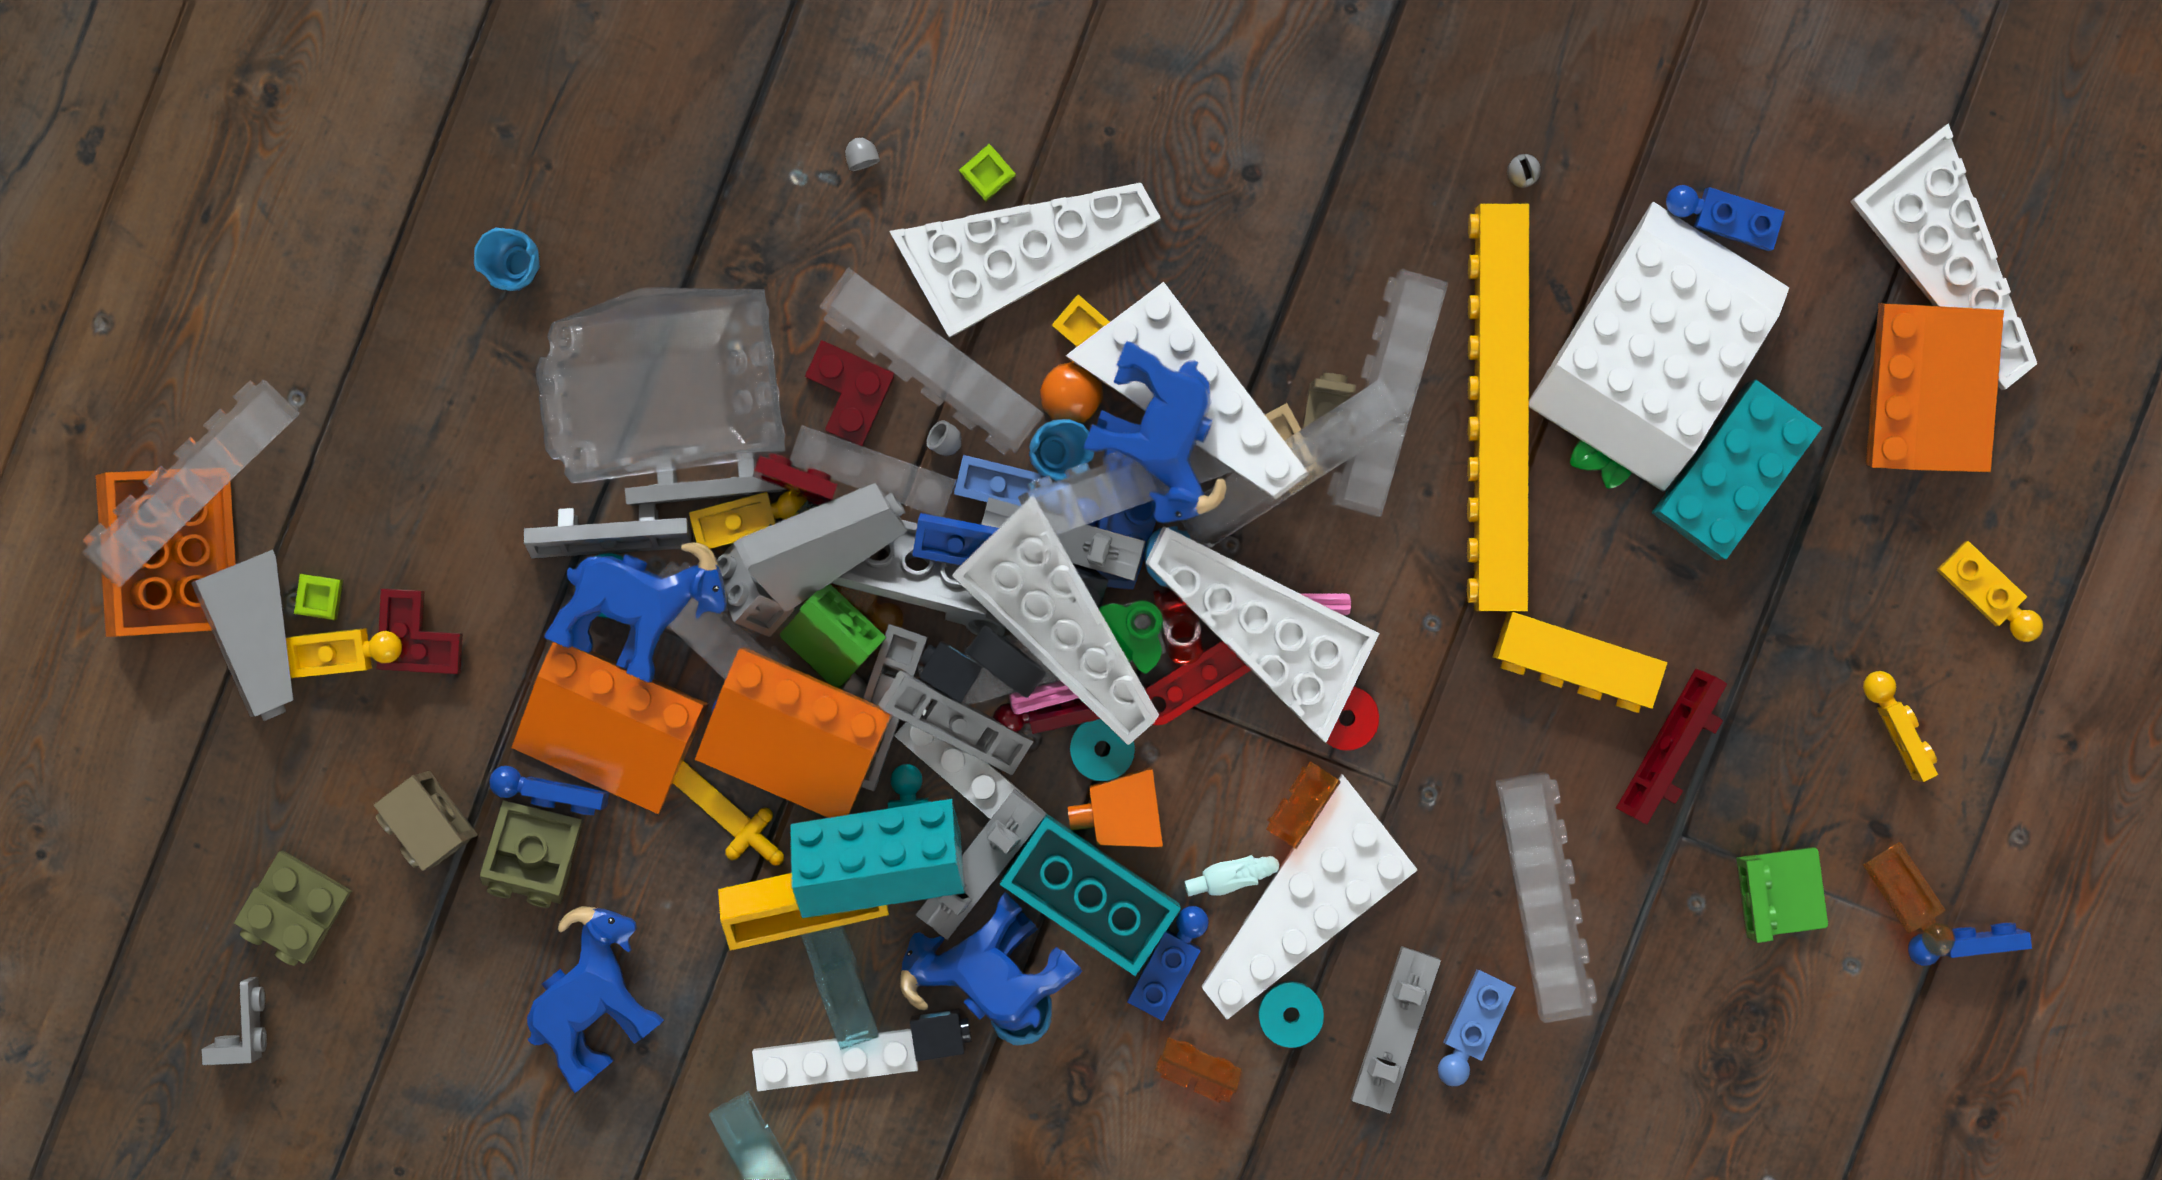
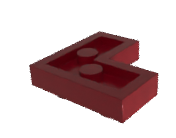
(861, 389)
(813, 485)
(421, 650)

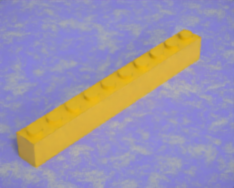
(1501, 407)

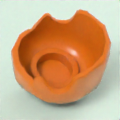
(1070, 393)

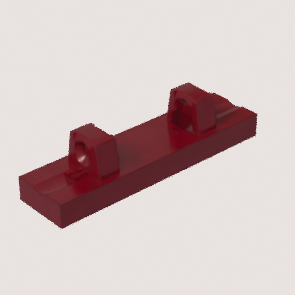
(1672, 745)

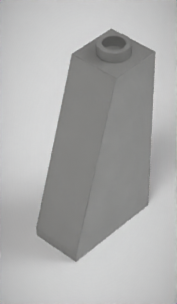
(821, 544)
(250, 631)

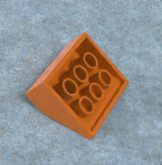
(1934, 388)
(161, 591)
(608, 726)
(792, 734)

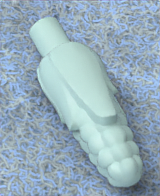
(1232, 875)

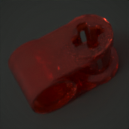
(1177, 623)

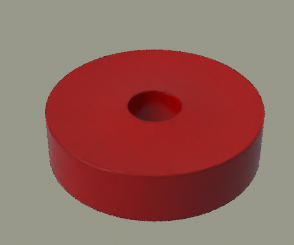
(1363, 725)

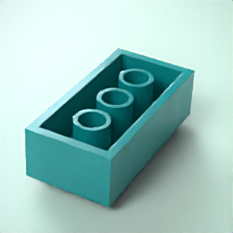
(1736, 470)
(876, 858)
(1090, 894)

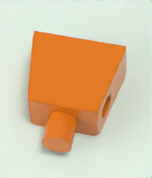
(1121, 811)

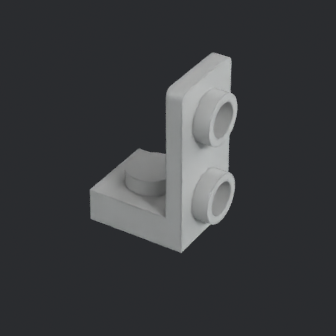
(746, 599)
(254, 1038)

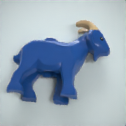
(1167, 432)
(636, 598)
(986, 972)
(585, 994)

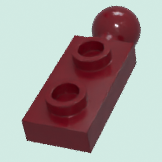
(1046, 718)

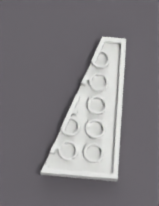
(1942, 242)
(999, 256)
(1239, 429)
(1042, 601)
(1283, 637)
(1318, 891)

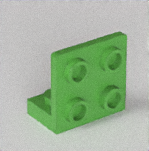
(832, 635)
(1782, 893)

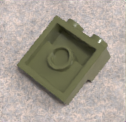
(530, 854)
(292, 909)

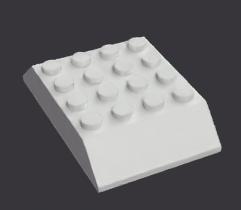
(1660, 347)

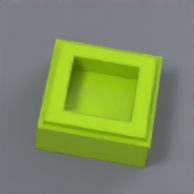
(987, 172)
(318, 596)

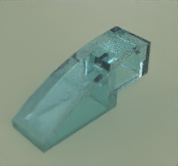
(841, 986)
(750, 1140)

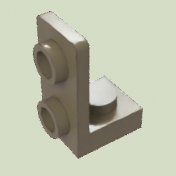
(1325, 395)

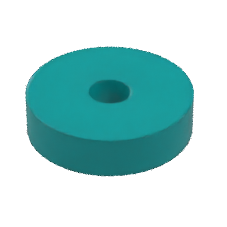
(1091, 764)
(1296, 1032)

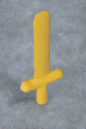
(745, 830)

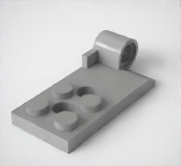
(928, 588)

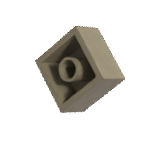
(424, 821)

